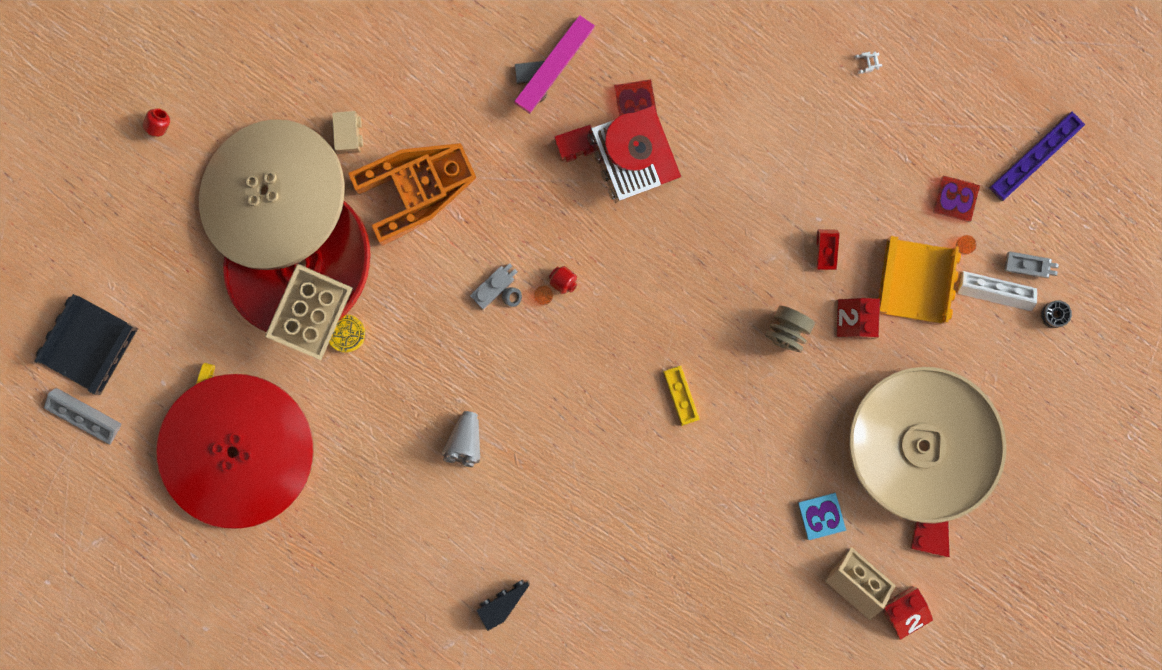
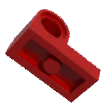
(827, 249)

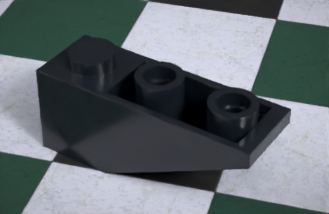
(497, 611)

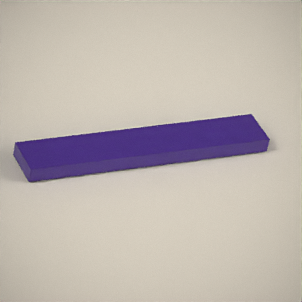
(1037, 156)

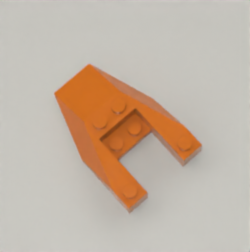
(425, 180)

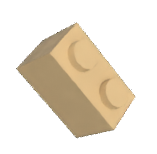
(346, 132)

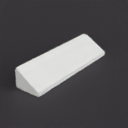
(997, 291)

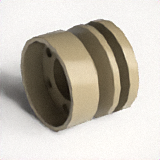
(791, 326)

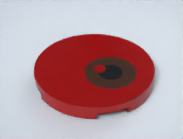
(633, 142)

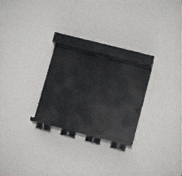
(86, 344)

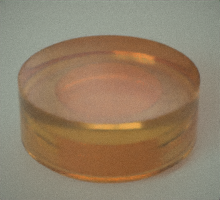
(966, 244)
(543, 295)

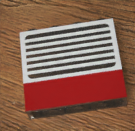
(629, 183)

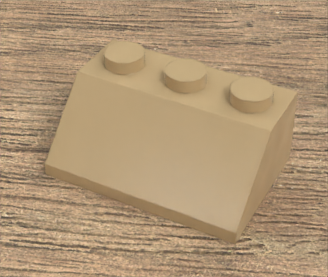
(860, 584)

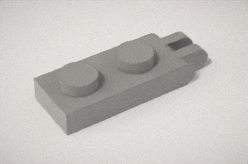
(1030, 265)
(493, 286)

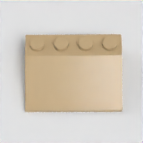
(308, 312)

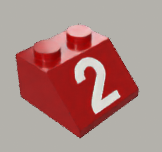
(858, 318)
(907, 612)

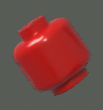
(156, 122)
(563, 280)

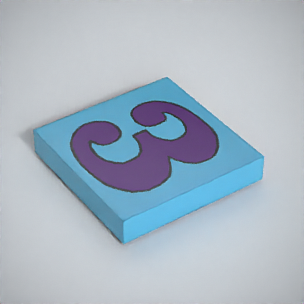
(821, 516)

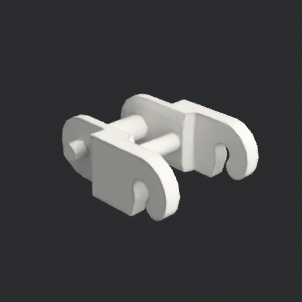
(867, 55)

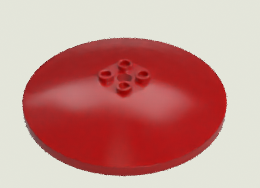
(341, 258)
(271, 445)

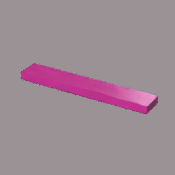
(554, 64)

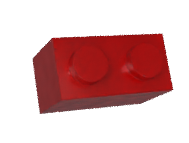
(574, 144)

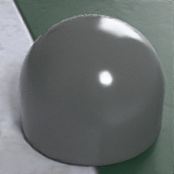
(506, 295)

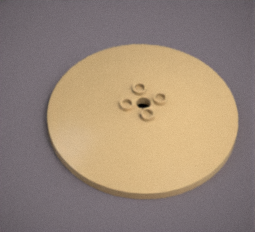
(300, 201)
(962, 439)

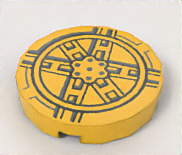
(348, 334)

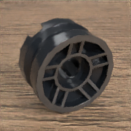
(1064, 314)

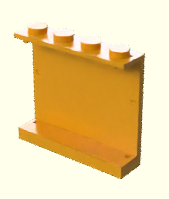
(918, 280)

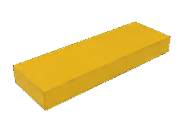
(681, 395)

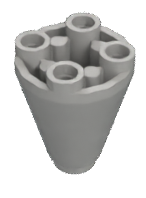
(464, 441)

